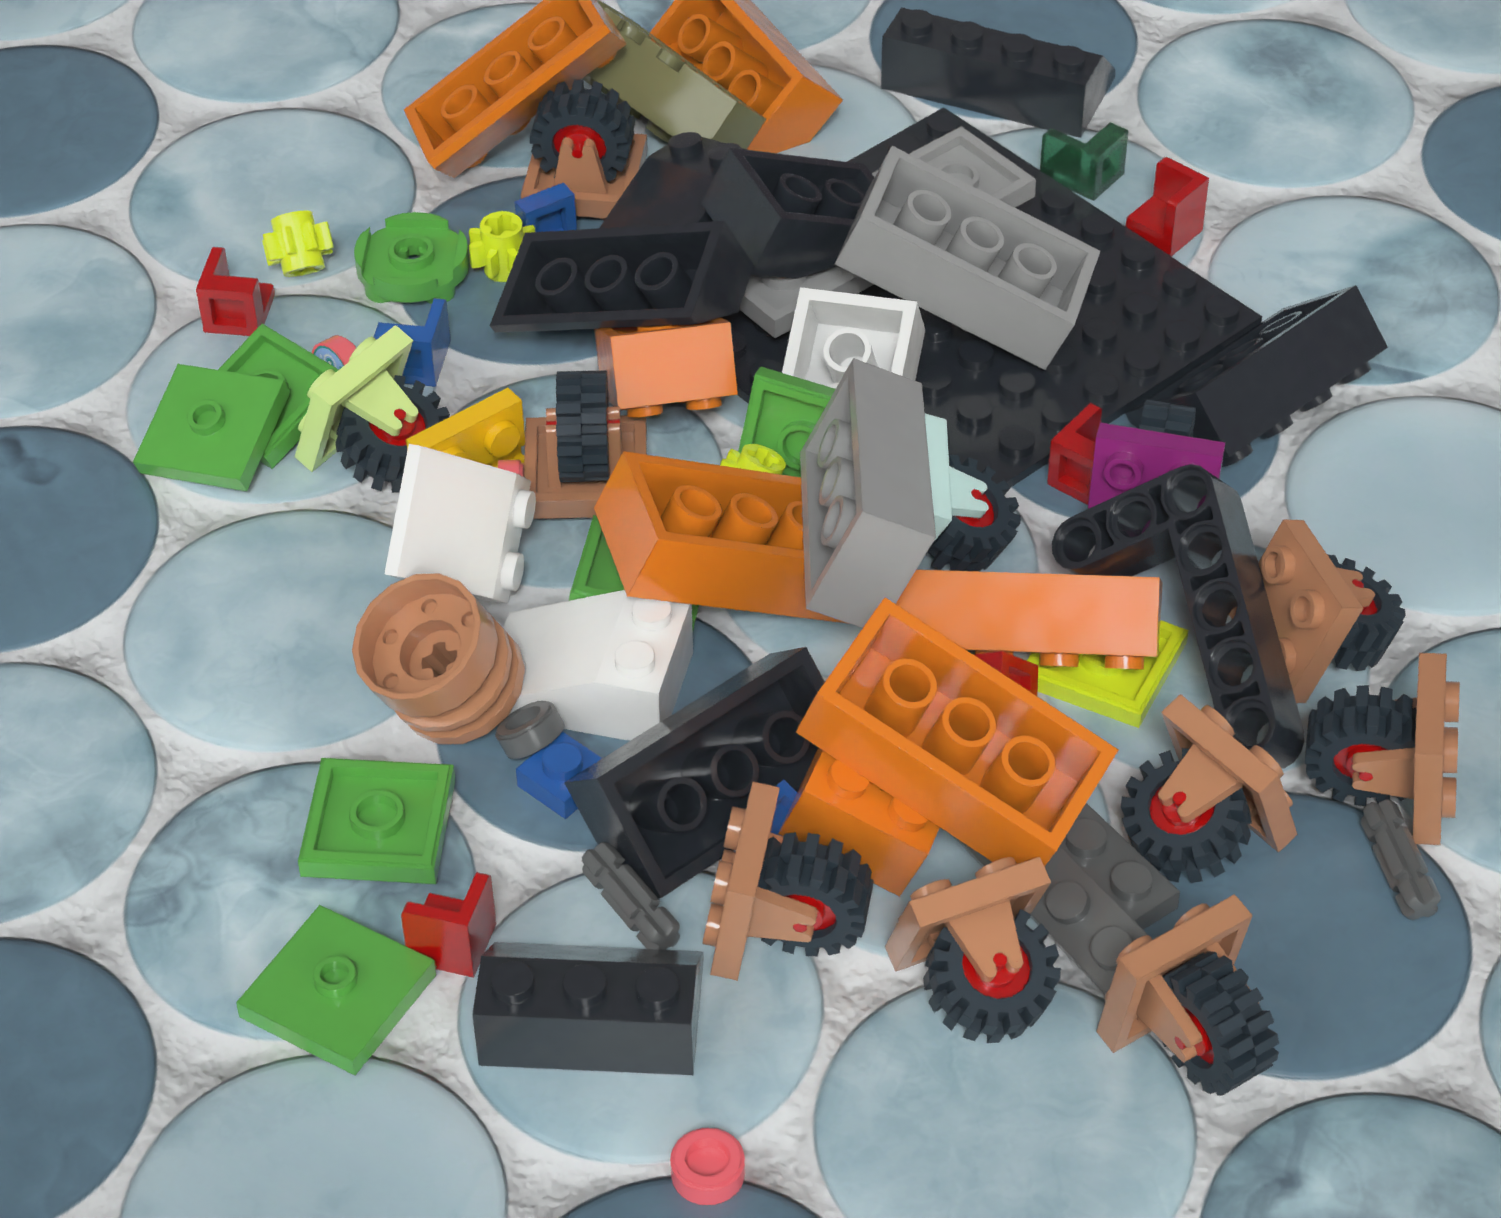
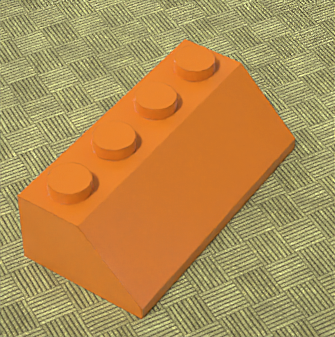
(754, 63)
(506, 80)
(1042, 614)

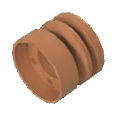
(438, 659)

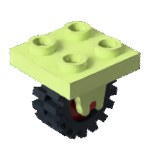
(368, 412)

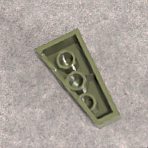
(672, 89)

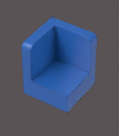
(428, 345)

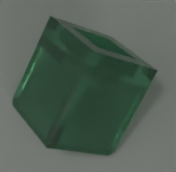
(1085, 166)

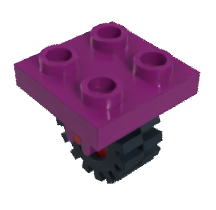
(1162, 443)

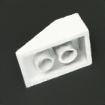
(841, 326)
(460, 523)
(605, 660)

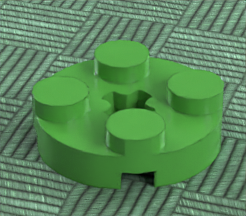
(391, 276)

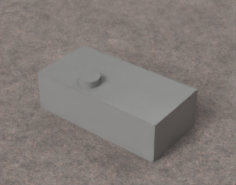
(969, 258)
(865, 494)

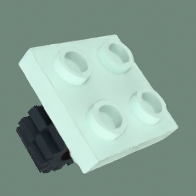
(969, 508)

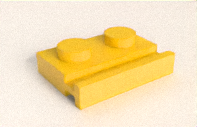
(481, 432)

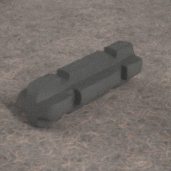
(1400, 859)
(630, 897)

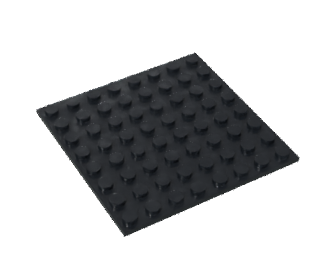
(1134, 334)

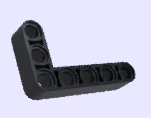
(1211, 591)

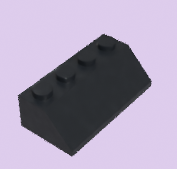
(993, 71)
(624, 278)
(1276, 371)
(675, 785)

